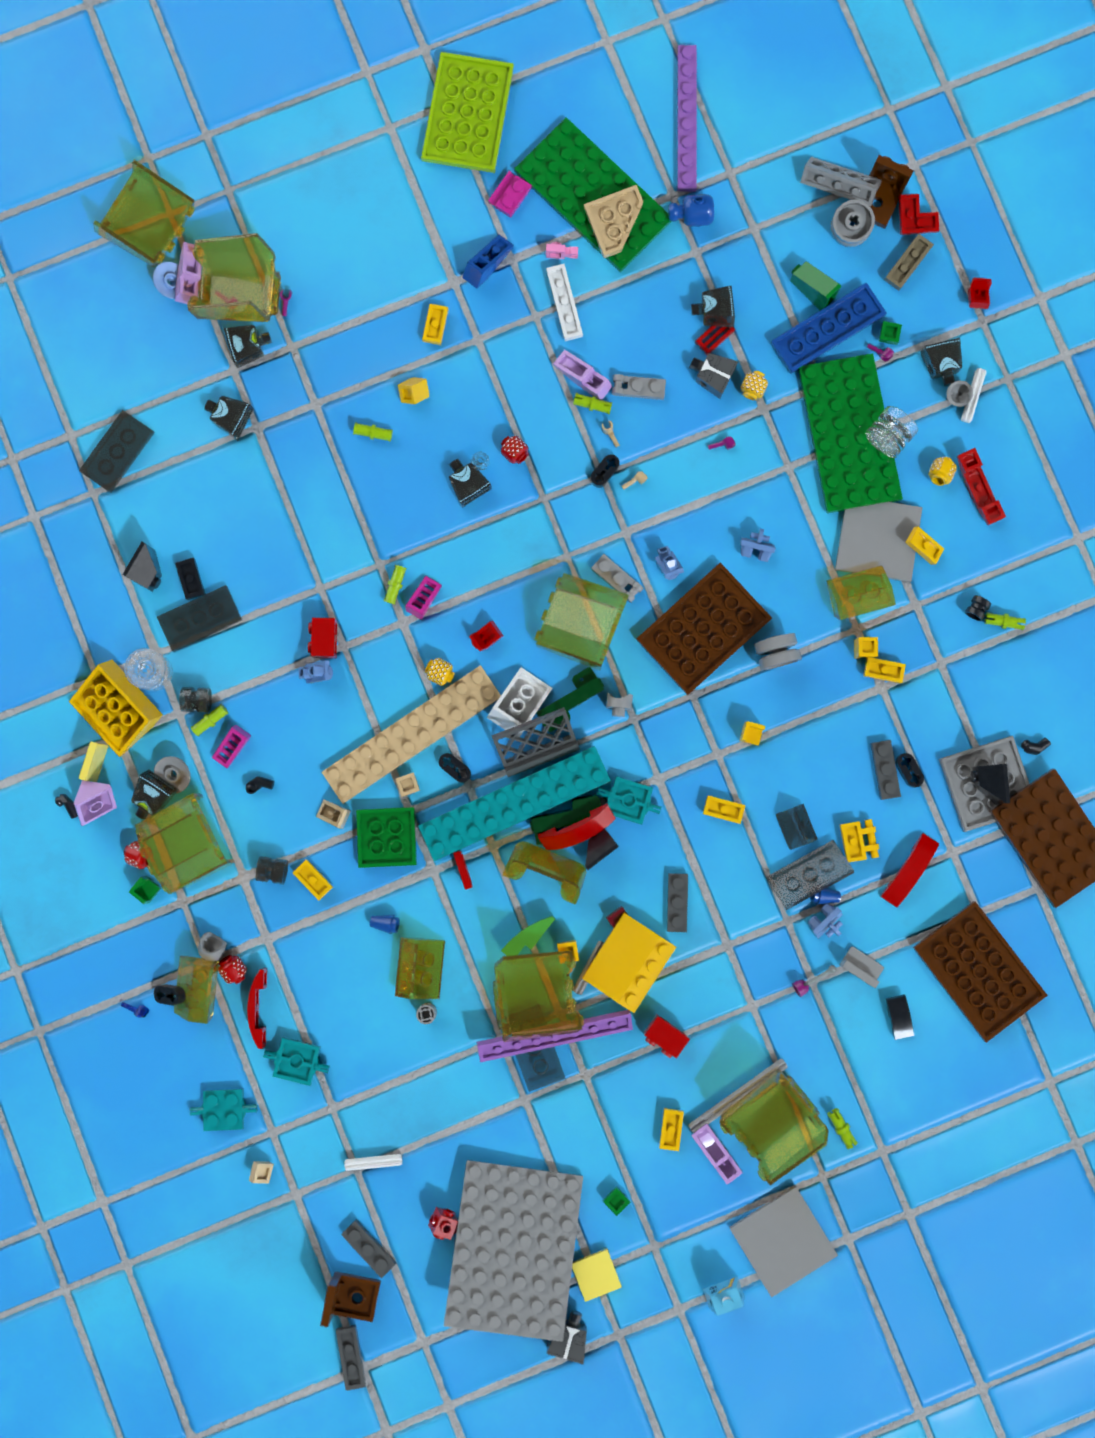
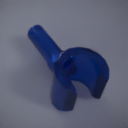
(139, 1012)

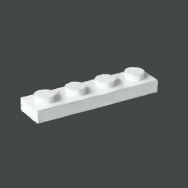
(564, 302)

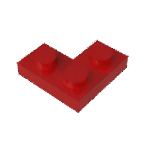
(912, 220)

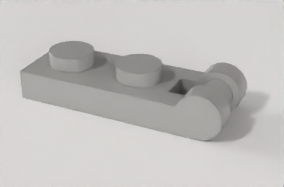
(639, 387)
(616, 577)

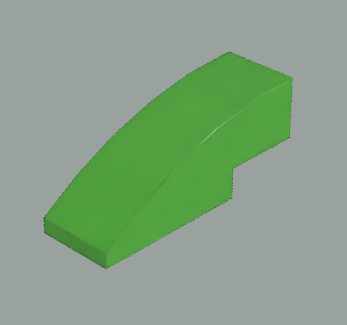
(528, 936)

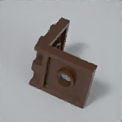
(894, 180)
(340, 1300)

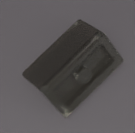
(796, 827)

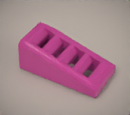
(419, 613)
(241, 743)

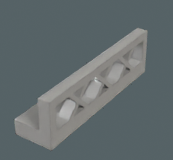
(840, 181)

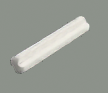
(976, 385)
(373, 1162)

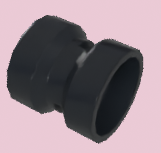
(977, 608)

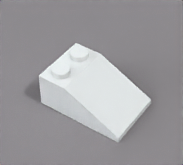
(519, 701)

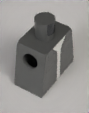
(714, 373)
(573, 1340)

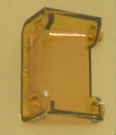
(549, 864)

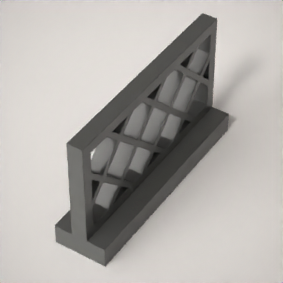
(539, 753)

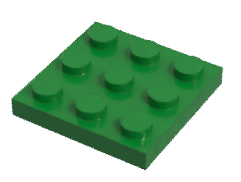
(386, 837)

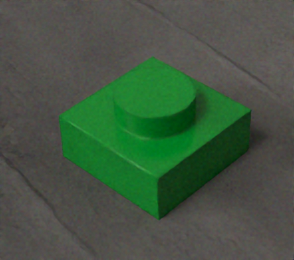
(890, 332)
(616, 1201)

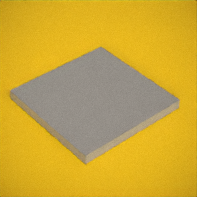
(877, 537)
(969, 802)
(783, 1241)

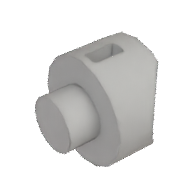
(960, 393)
(619, 705)
(211, 947)

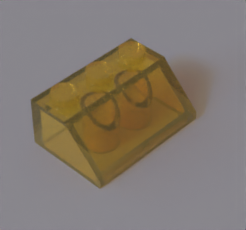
(860, 592)
(419, 968)
(199, 982)

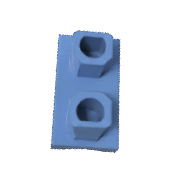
(765, 549)
(668, 563)
(316, 672)
(832, 916)

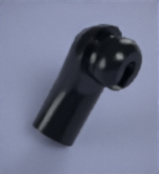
(1035, 748)
(257, 783)
(64, 800)

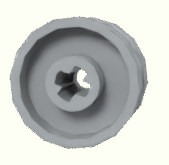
(856, 212)
(777, 650)

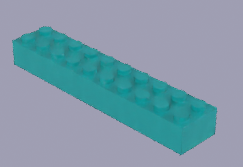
(514, 803)

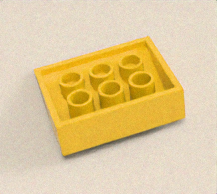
(115, 707)
(629, 962)

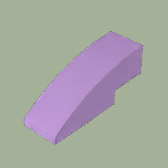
(188, 275)
(583, 375)
(717, 1154)

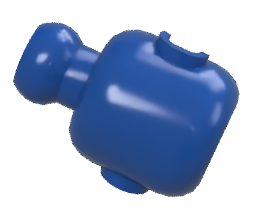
(695, 210)

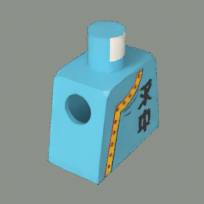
(724, 1296)

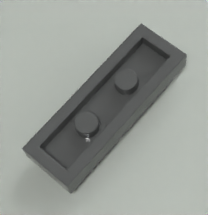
(885, 770)
(677, 902)
(369, 1248)
(351, 1357)

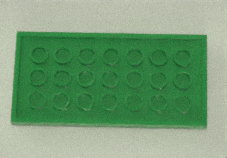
(573, 171)
(840, 406)

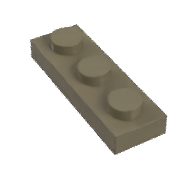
(908, 262)

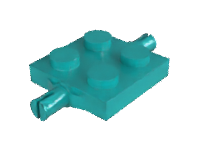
(629, 800)
(296, 1061)
(223, 1109)

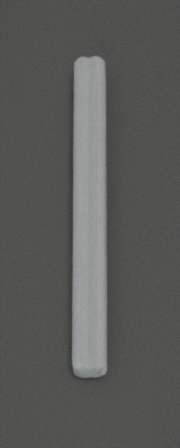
(733, 1098)

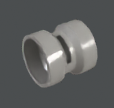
(429, 1012)

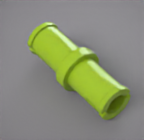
(592, 403)
(373, 432)
(395, 584)
(1005, 621)
(209, 720)
(842, 1128)

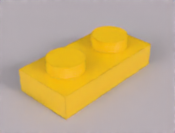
(435, 324)
(924, 545)
(884, 670)
(723, 809)
(313, 879)
(671, 1129)

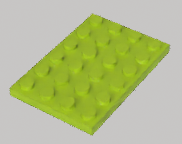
(467, 112)

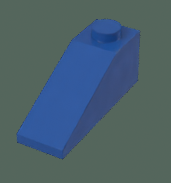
(486, 261)

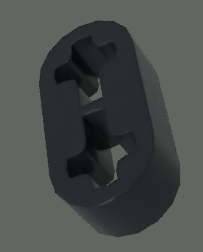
(602, 468)
(914, 768)
(451, 771)
(168, 997)

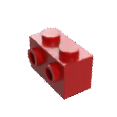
(323, 638)
(666, 1036)

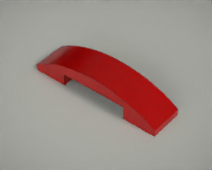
(978, 487)
(578, 832)
(911, 870)
(258, 1032)

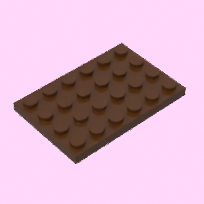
(703, 628)
(1050, 836)
(980, 971)

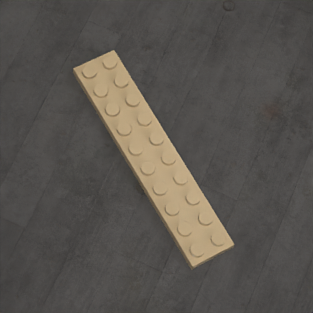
(411, 734)

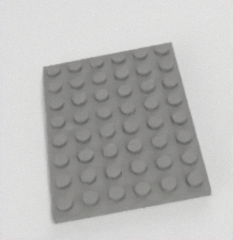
(514, 1251)

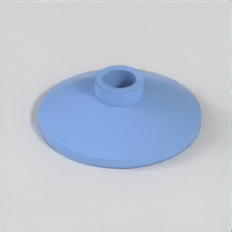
(166, 272)

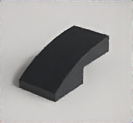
(900, 1017)

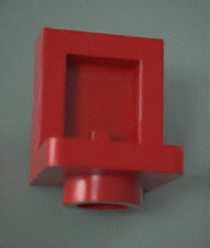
(979, 293)
(486, 636)

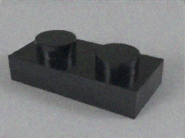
(190, 578)

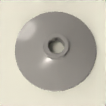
(165, 767)

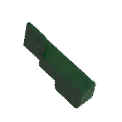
(584, 690)
(580, 810)

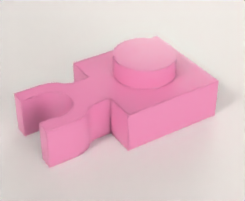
(559, 251)

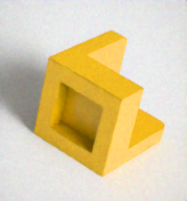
(413, 390)
(865, 647)
(751, 733)
(568, 946)

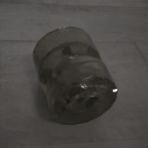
(195, 699)
(276, 875)

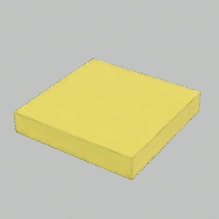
(93, 762)
(596, 1275)

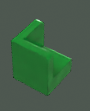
(145, 890)

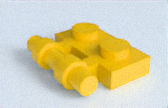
(853, 840)

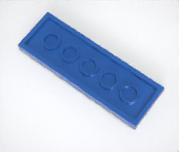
(828, 328)

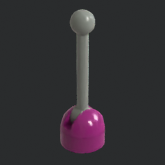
(802, 987)

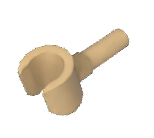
(609, 431)
(640, 477)

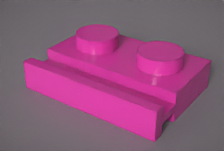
(510, 194)

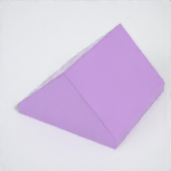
(93, 801)

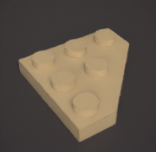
(614, 218)

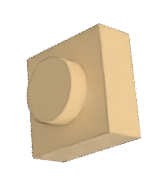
(407, 784)
(261, 1172)

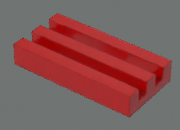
(703, 347)
(463, 870)

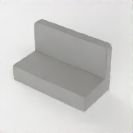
(862, 966)

